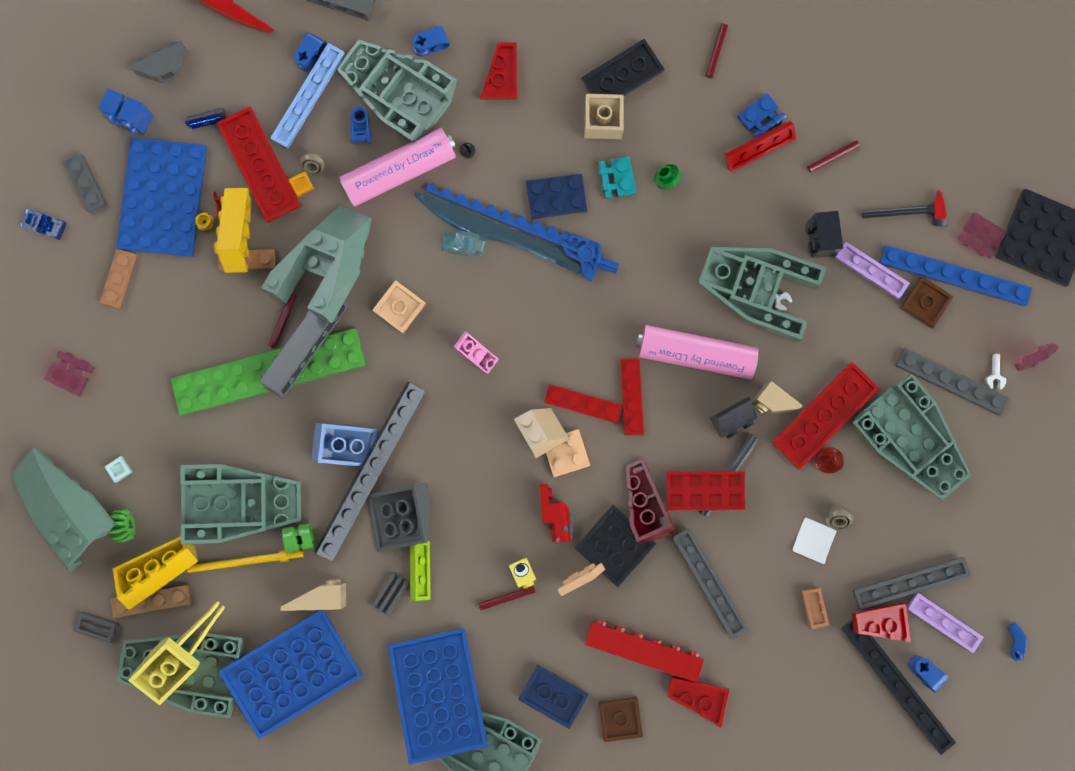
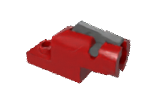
(557, 515)

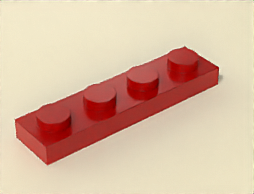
(760, 146)
(631, 396)
(583, 404)

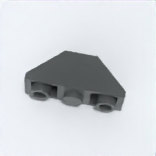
(161, 63)

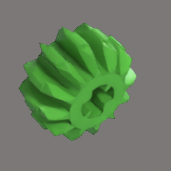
(125, 526)

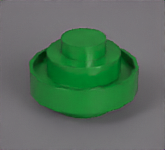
(667, 177)

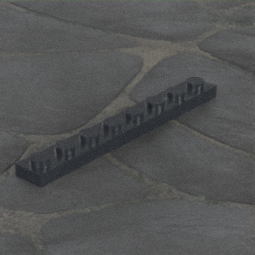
(900, 689)

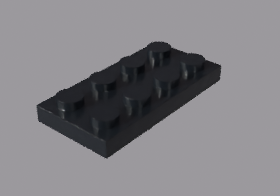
(624, 71)

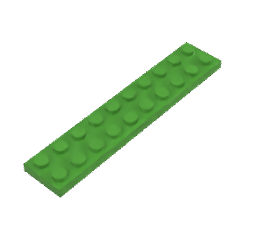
(241, 377)

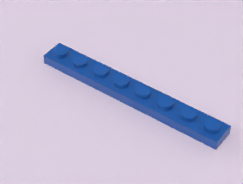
(955, 275)

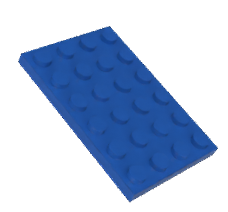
(161, 197)
(290, 673)
(437, 696)

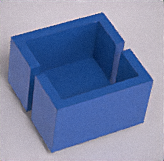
(128, 113)

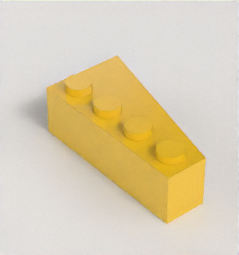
(233, 230)
(151, 571)

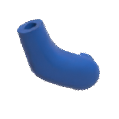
(1020, 642)

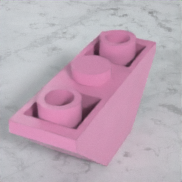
(475, 353)

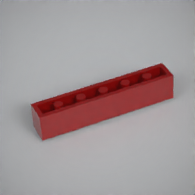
(644, 651)

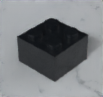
(824, 234)

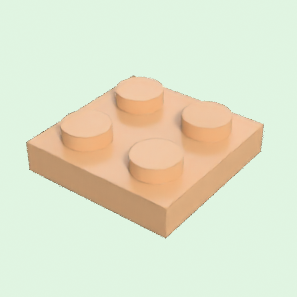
(399, 307)
(568, 455)
(581, 578)

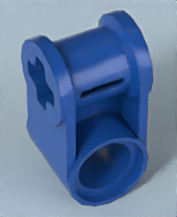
(432, 41)
(310, 49)
(360, 130)
(929, 673)

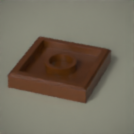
(926, 302)
(620, 719)

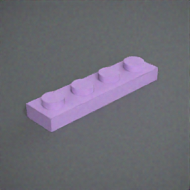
(872, 270)
(944, 622)

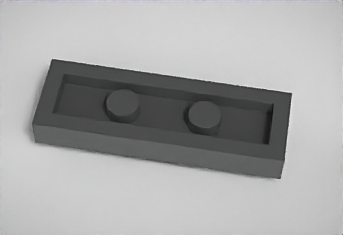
(85, 183)

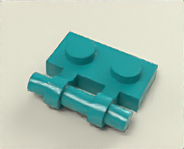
(622, 176)

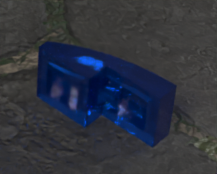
(43, 224)

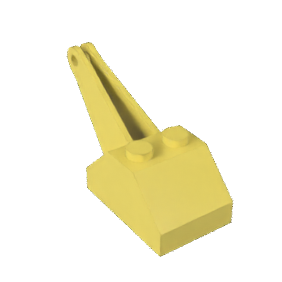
(169, 663)

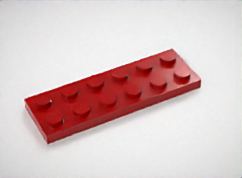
(259, 164)
(825, 415)

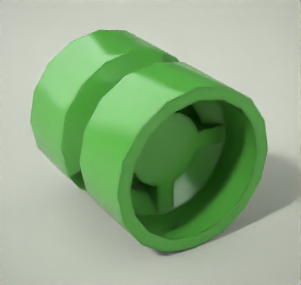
(292, 541)

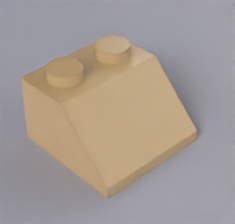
(604, 116)
(774, 400)
(541, 430)

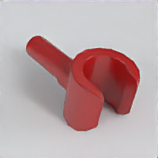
(218, 203)

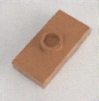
(814, 608)

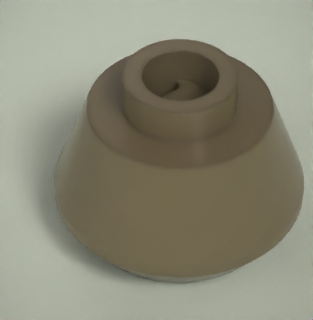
(312, 162)
(839, 517)

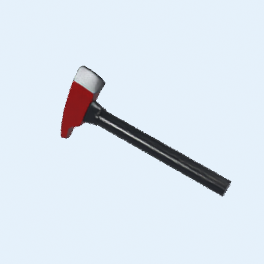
(937, 208)

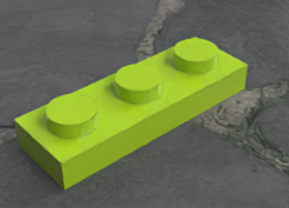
(420, 572)

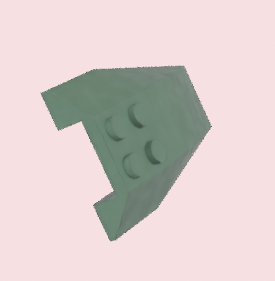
(398, 88)
(233, 503)
(60, 508)

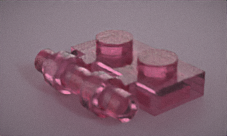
(983, 230)
(1039, 355)
(67, 379)

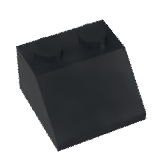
(734, 417)

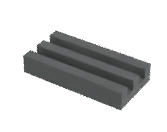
(382, 608)
(112, 631)

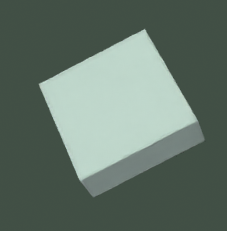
(118, 469)

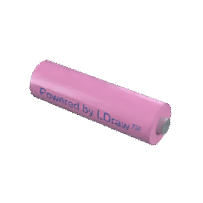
(398, 166)
(698, 352)

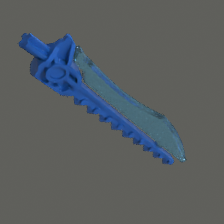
(575, 247)

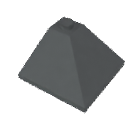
(400, 516)

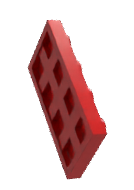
(706, 491)

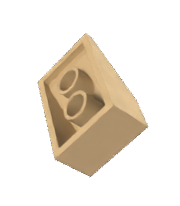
(325, 597)

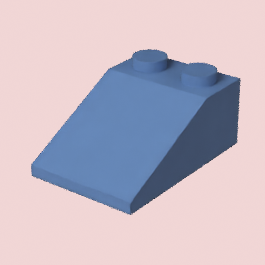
(341, 444)

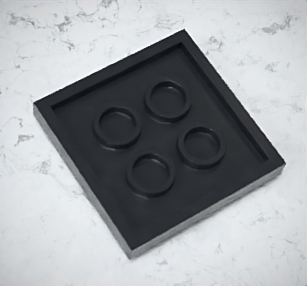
(614, 546)

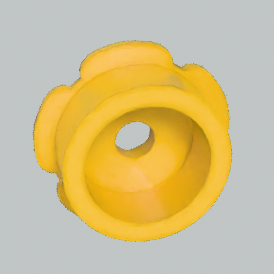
(209, 221)

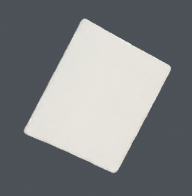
(814, 540)

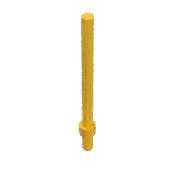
(282, 556)

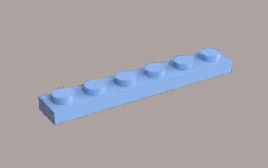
(308, 96)

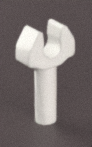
(778, 306)
(995, 374)

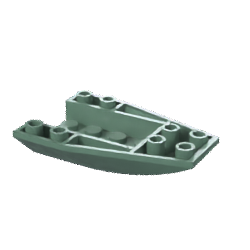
(914, 437)
(204, 689)
(508, 748)

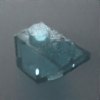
(463, 243)

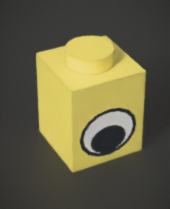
(523, 573)

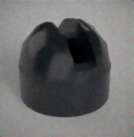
(464, 152)

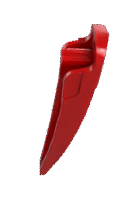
(235, 13)

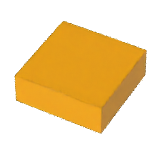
(301, 184)

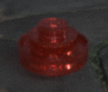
(829, 460)

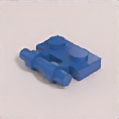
(759, 111)

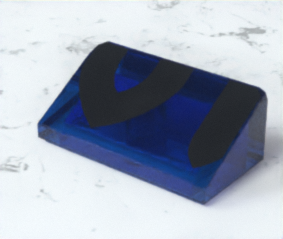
(205, 118)

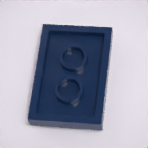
(556, 196)
(553, 696)

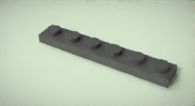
(951, 381)
(710, 583)
(911, 583)

